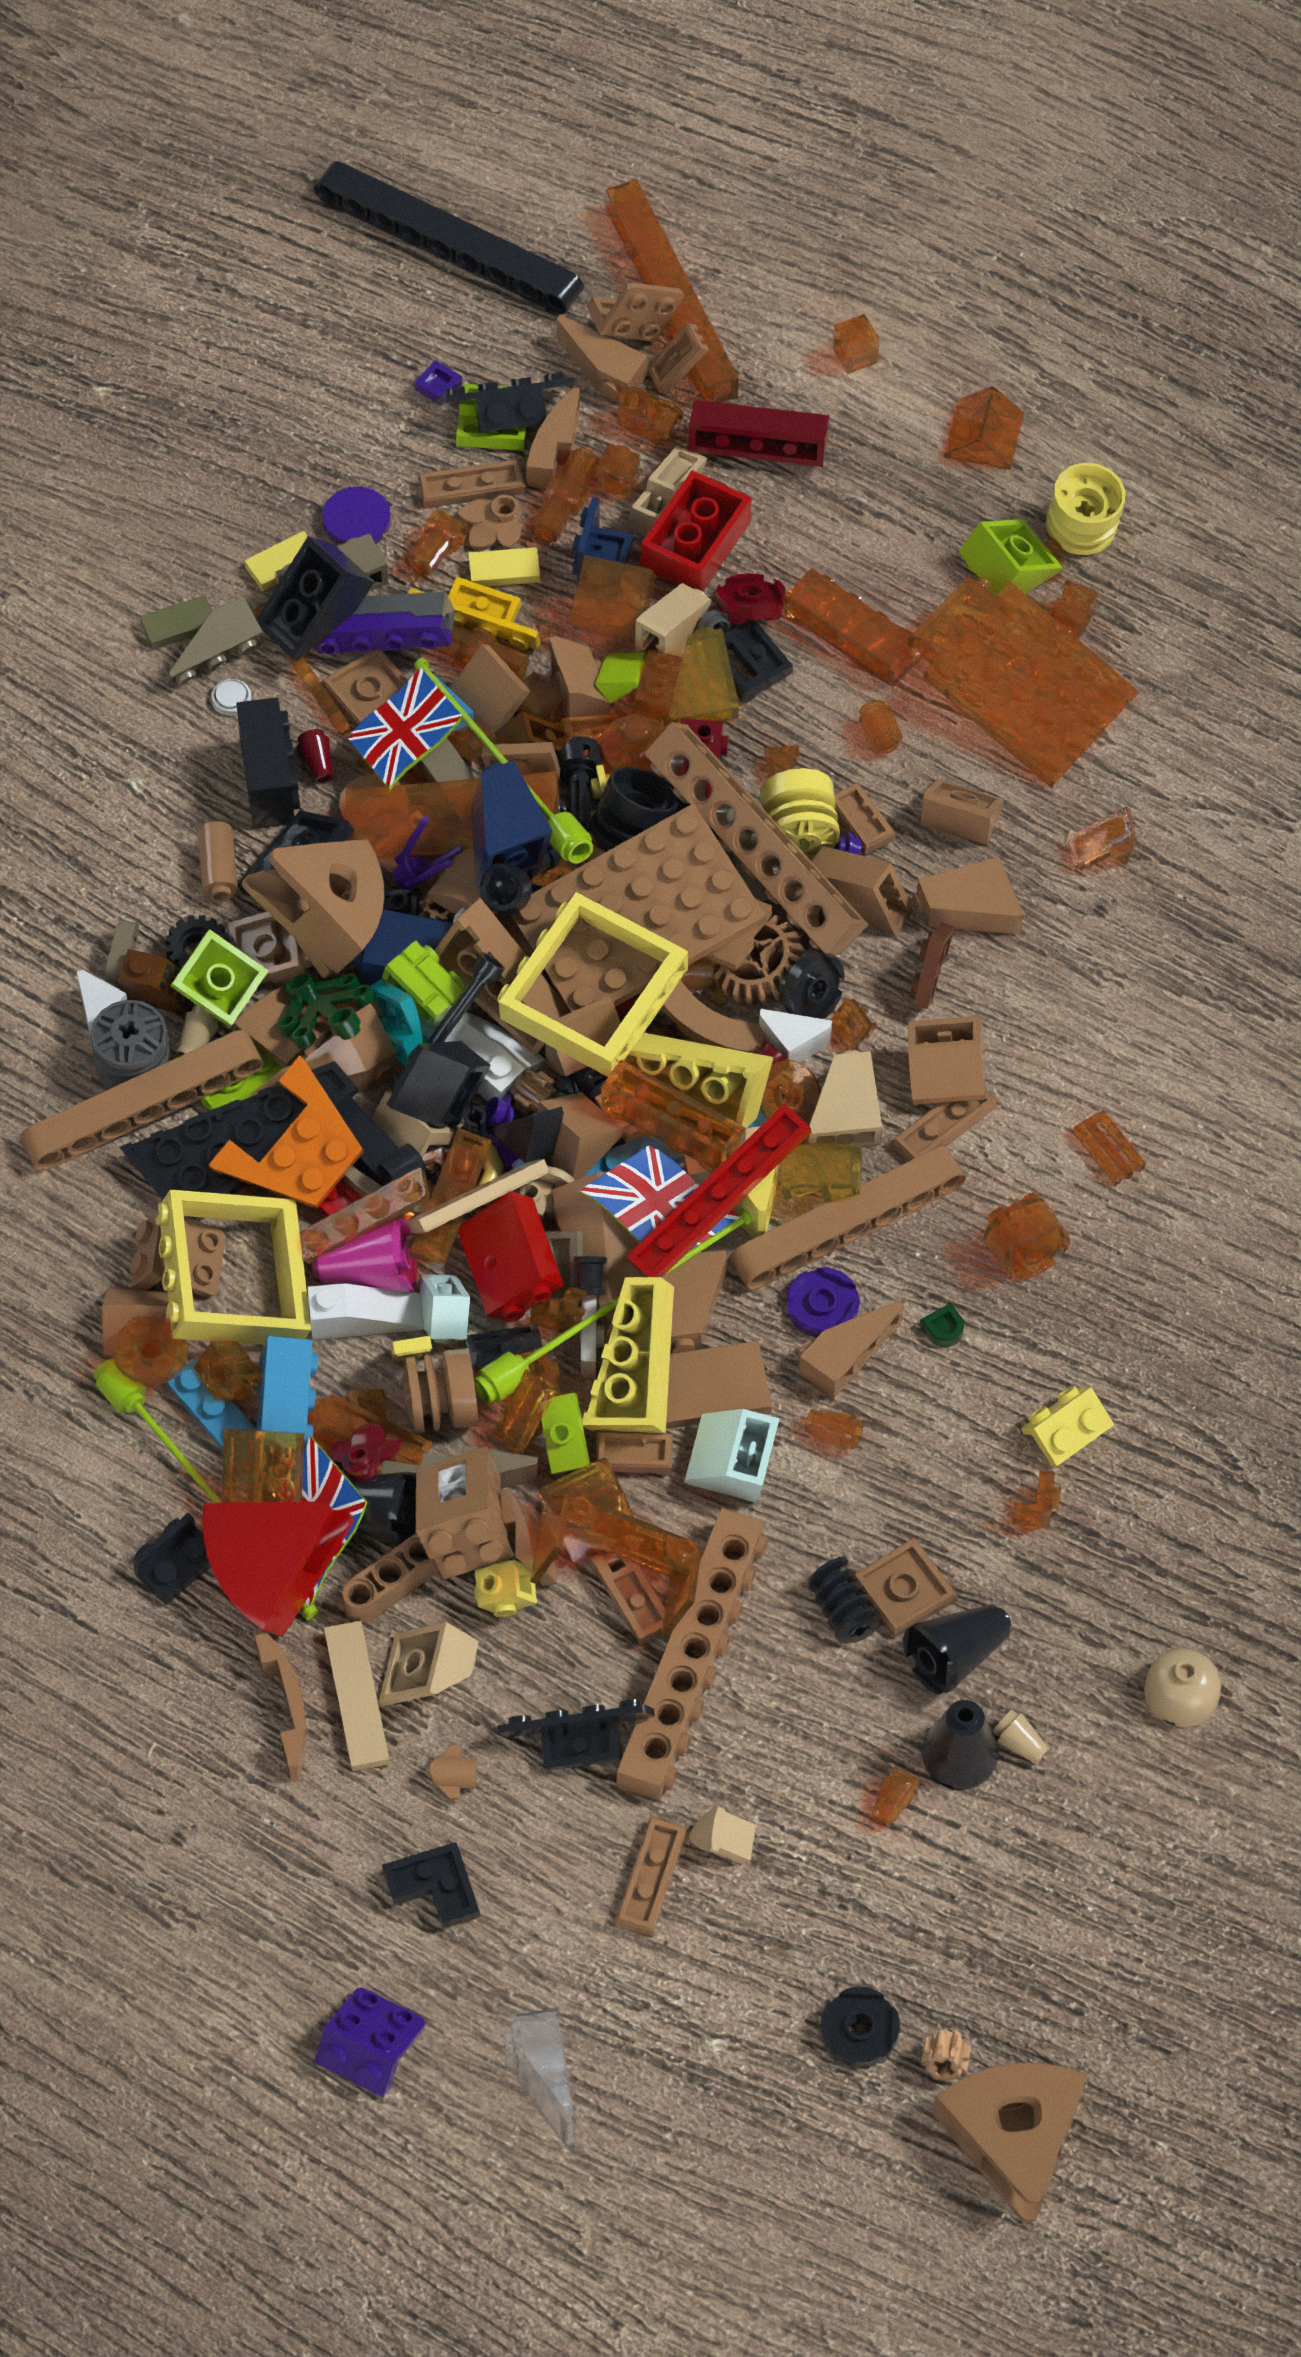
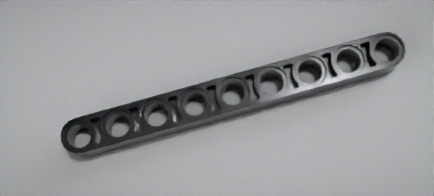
(449, 237)

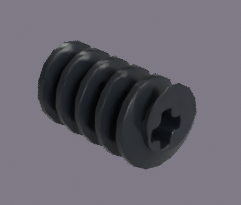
(840, 1603)

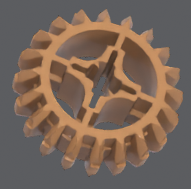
(780, 943)

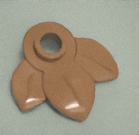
(491, 525)

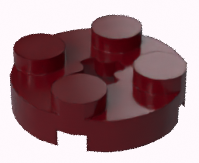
(750, 598)

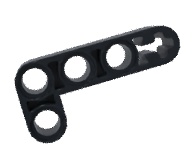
(381, 1156)

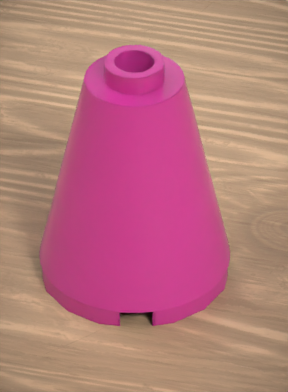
(372, 1260)

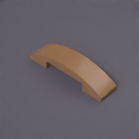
(275, 1663)

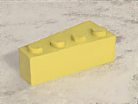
(636, 1362)

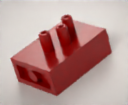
(510, 1257)

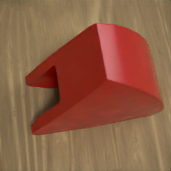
(271, 1554)

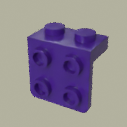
(368, 2040)

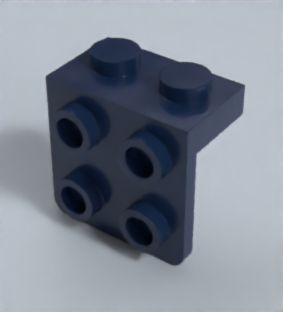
(598, 541)

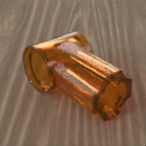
(440, 536)

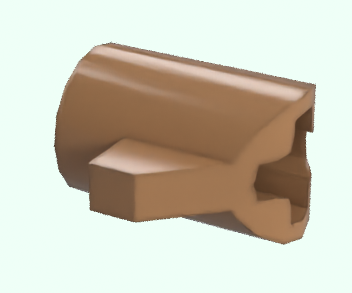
(453, 1772)

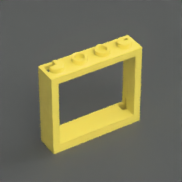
(640, 1015)
(288, 1263)

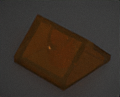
(985, 429)

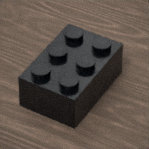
(268, 762)

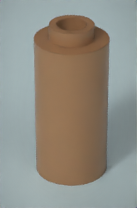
(217, 861)

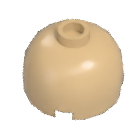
(1182, 1687)

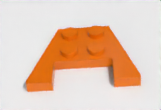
(308, 1155)

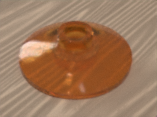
(797, 1085)

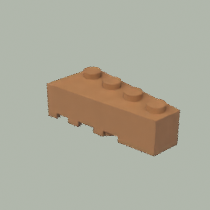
(480, 932)

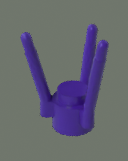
(415, 868)

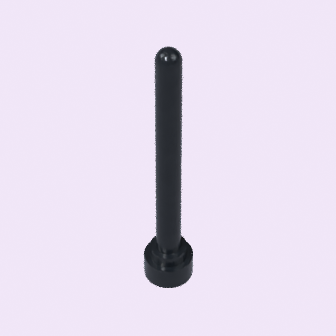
(485, 971)

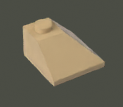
(427, 1662)

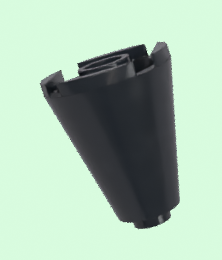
(389, 1507)
(954, 1645)
(961, 1747)

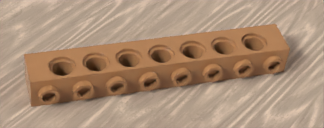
(841, 922)
(652, 1776)

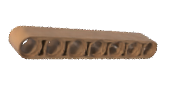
(141, 1100)
(847, 1219)

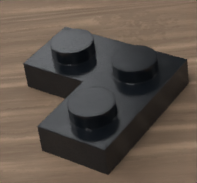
(438, 1874)

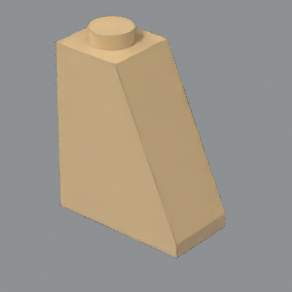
(671, 620)
(848, 1103)

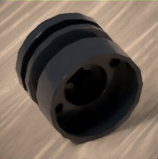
(630, 805)

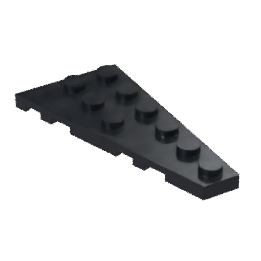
(183, 1154)

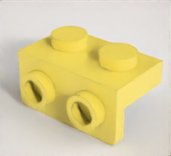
(1068, 1424)

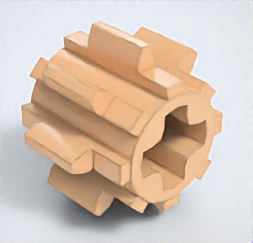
(946, 2055)

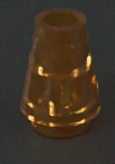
(836, 1428)
(894, 1796)

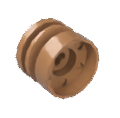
(440, 1391)

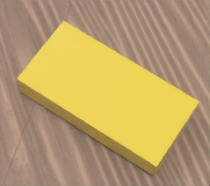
(265, 564)
(505, 567)
(413, 1346)

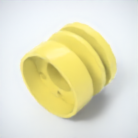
(1085, 508)
(803, 808)

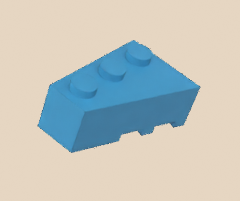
(286, 1385)

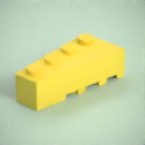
(713, 1075)

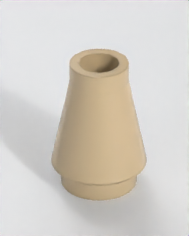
(197, 1030)
(1019, 1736)

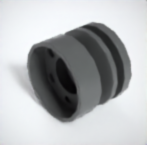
(128, 1041)

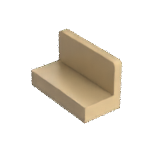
(406, 1129)

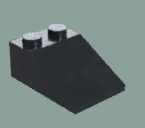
(313, 597)

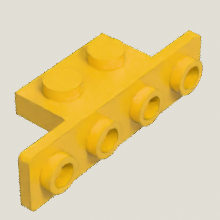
(490, 610)

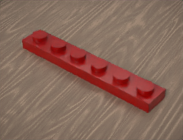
(719, 1193)

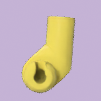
(492, 1167)

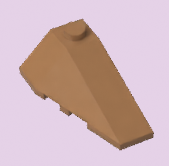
(364, 1058)
(601, 1236)

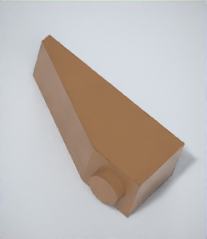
(602, 359)
(845, 1348)

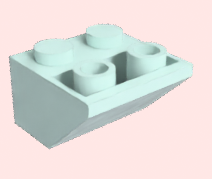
(732, 1452)

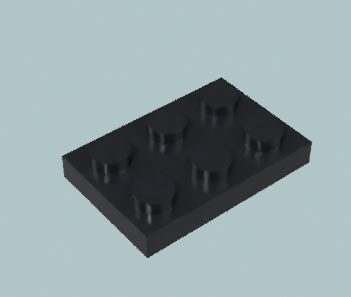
(303, 830)

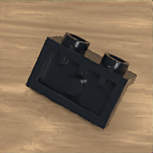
(172, 1559)

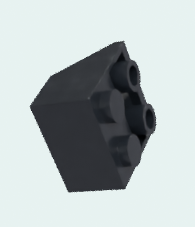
(439, 1083)

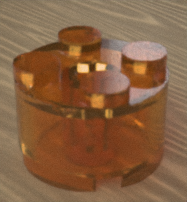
(1025, 1237)

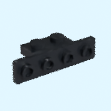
(508, 406)
(581, 1737)

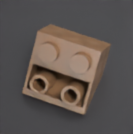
(946, 1060)

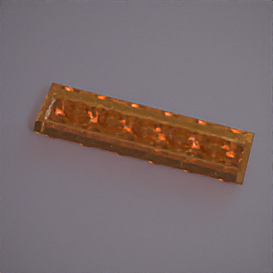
(392, 816)

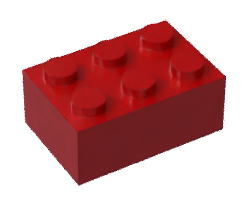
(696, 531)

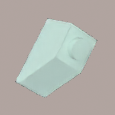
(444, 1307)

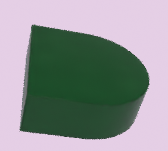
(943, 1326)

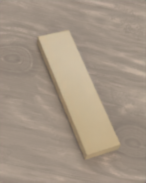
(477, 1196)
(356, 1696)

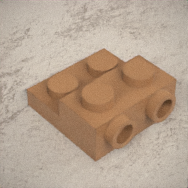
(270, 946)

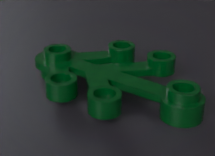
(305, 990)

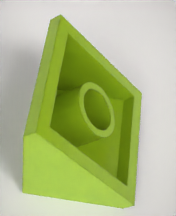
(219, 978)

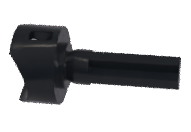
(577, 771)
(506, 888)

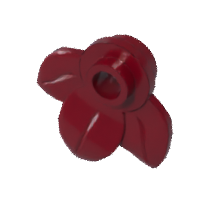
(364, 1451)

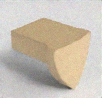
(724, 1835)

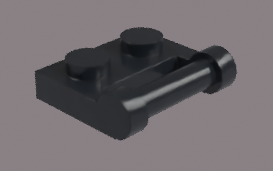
(759, 656)

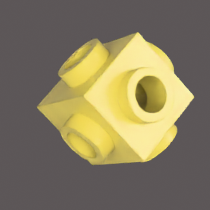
(504, 1588)

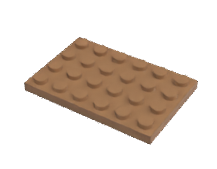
(664, 880)

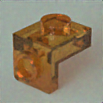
(1038, 1515)

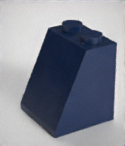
(506, 822)

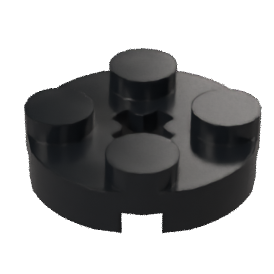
(817, 970)
(865, 2049)

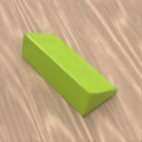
(620, 674)

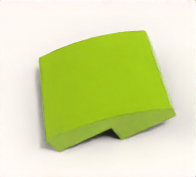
(469, 435)

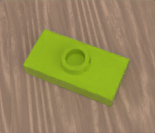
(565, 1435)

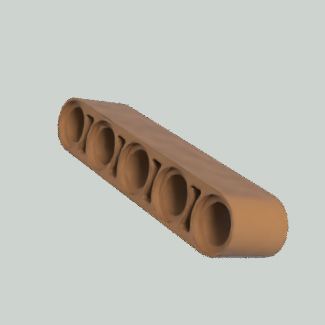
(383, 1594)

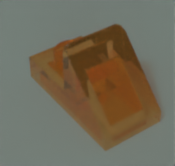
(1106, 838)

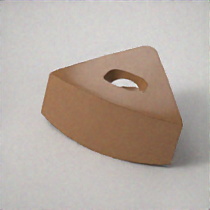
(324, 896)
(1013, 2126)

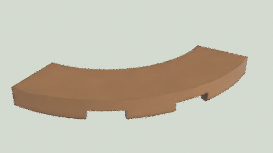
(708, 1026)

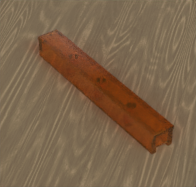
(659, 266)

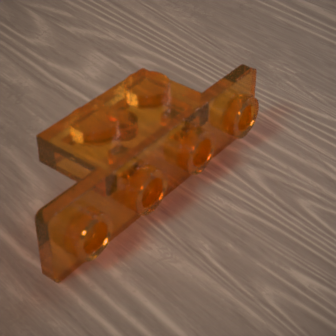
(383, 1205)

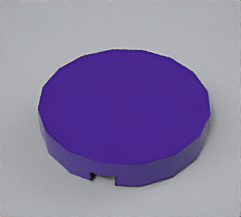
(356, 513)
(821, 1300)

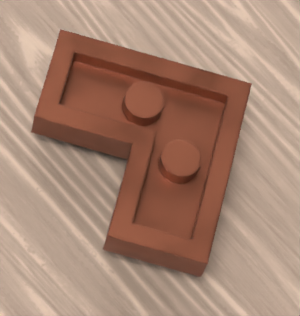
(934, 953)

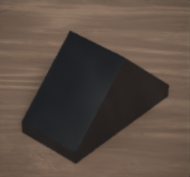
(532, 1135)

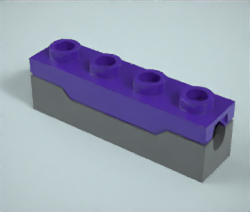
(394, 624)

